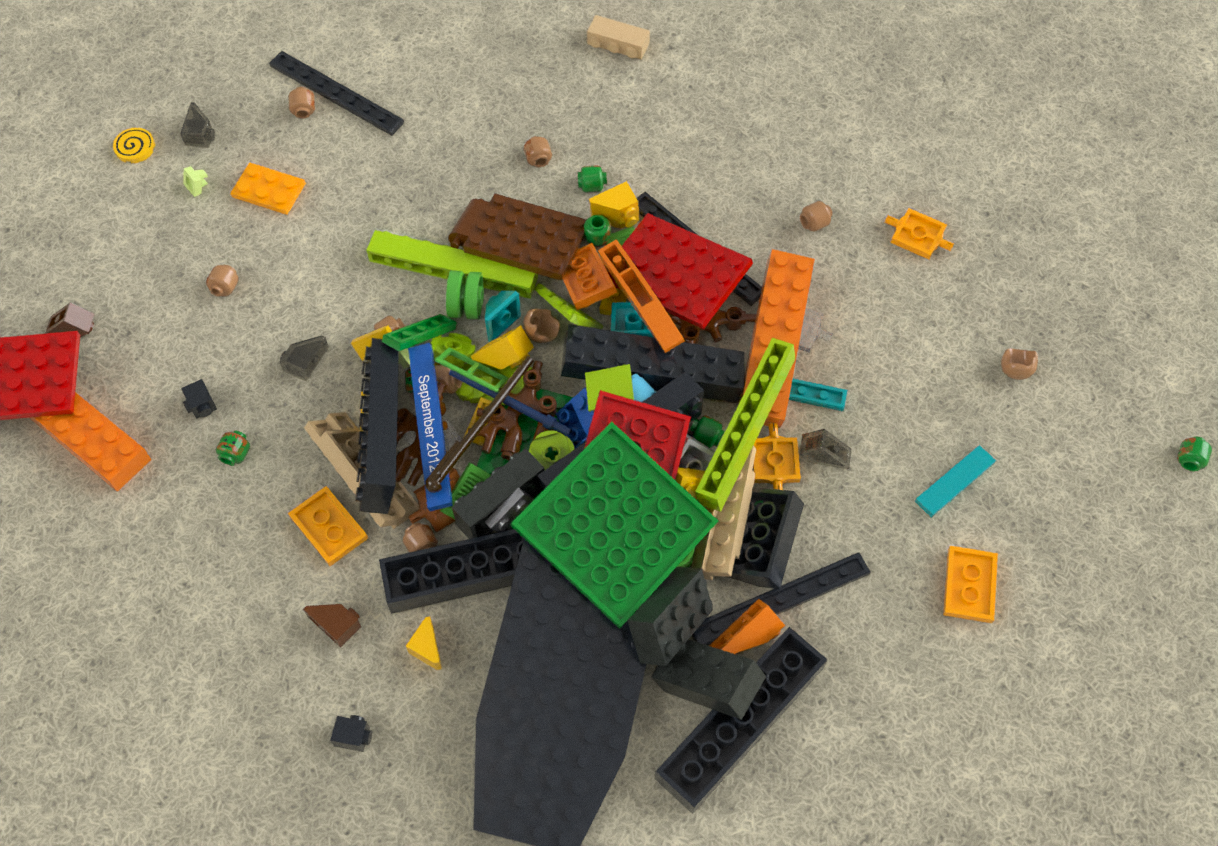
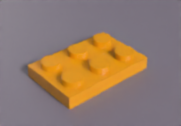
(268, 188)
(328, 526)
(970, 584)

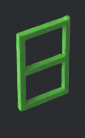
(475, 365)

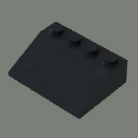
(768, 537)

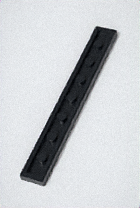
(337, 93)
(745, 289)
(788, 596)

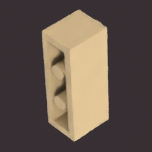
(618, 37)

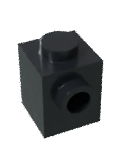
(198, 399)
(351, 733)

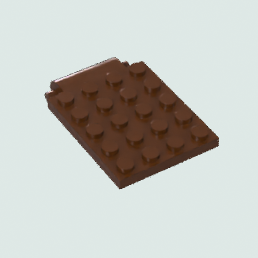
(519, 235)

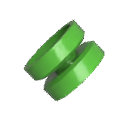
(464, 294)

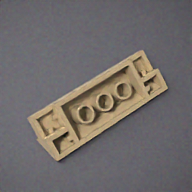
(338, 441)
(724, 541)

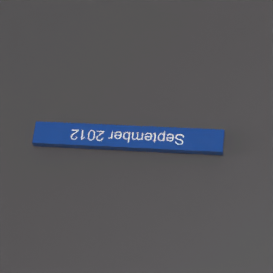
(429, 421)

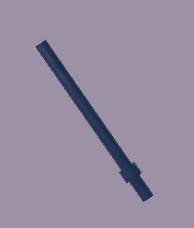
(548, 422)

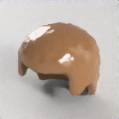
(541, 325)
(1019, 363)

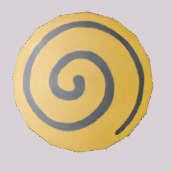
(134, 145)

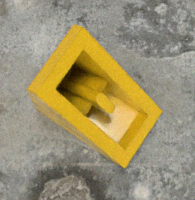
(424, 644)

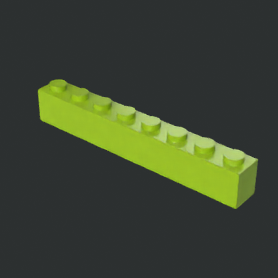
(440, 259)
(745, 425)

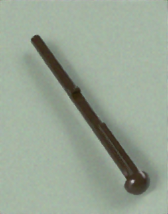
(433, 482)

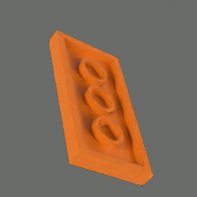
(588, 278)

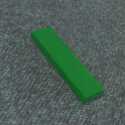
(419, 332)

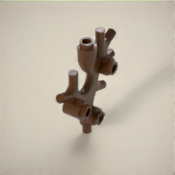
(732, 318)
(508, 418)
(408, 422)

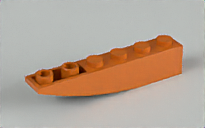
(640, 295)

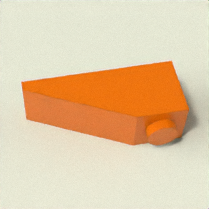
(750, 630)

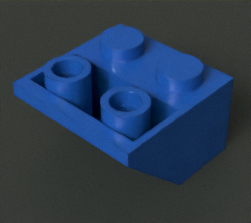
(577, 417)

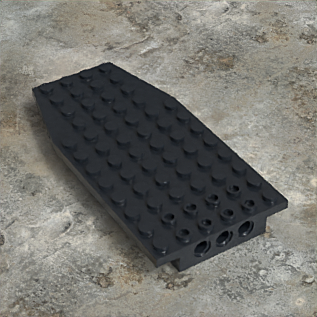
(552, 711)

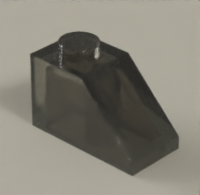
(197, 128)
(303, 357)
(825, 449)

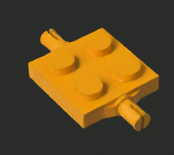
(918, 233)
(776, 459)

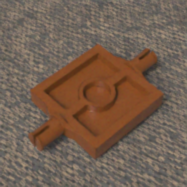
(436, 518)

